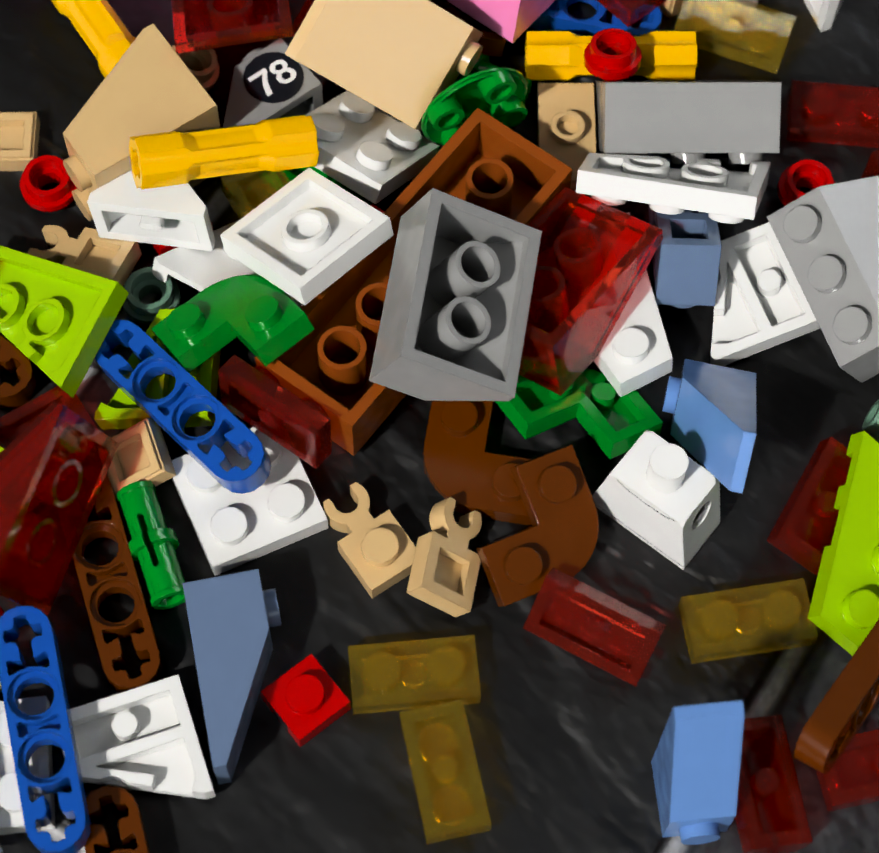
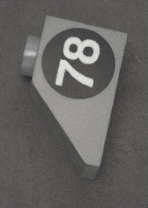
(271, 87)

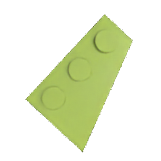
(56, 314)
(848, 576)

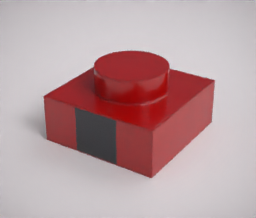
(305, 700)

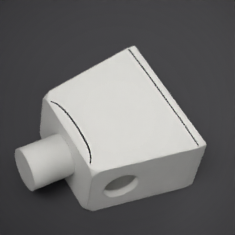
(660, 495)

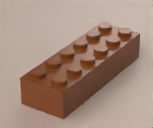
(334, 362)

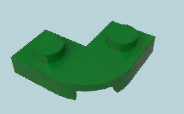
(229, 309)
(608, 418)

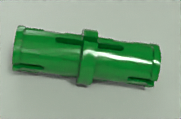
(152, 544)

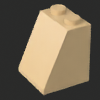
(387, 51)
(140, 96)

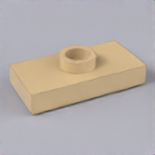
(566, 122)

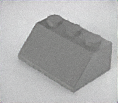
(689, 118)
(835, 258)
(456, 302)

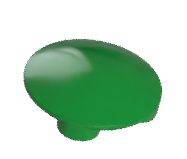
(493, 90)

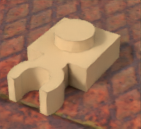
(90, 253)
(374, 547)
(443, 566)

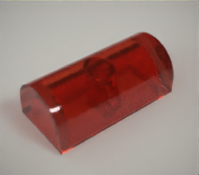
(769, 796)

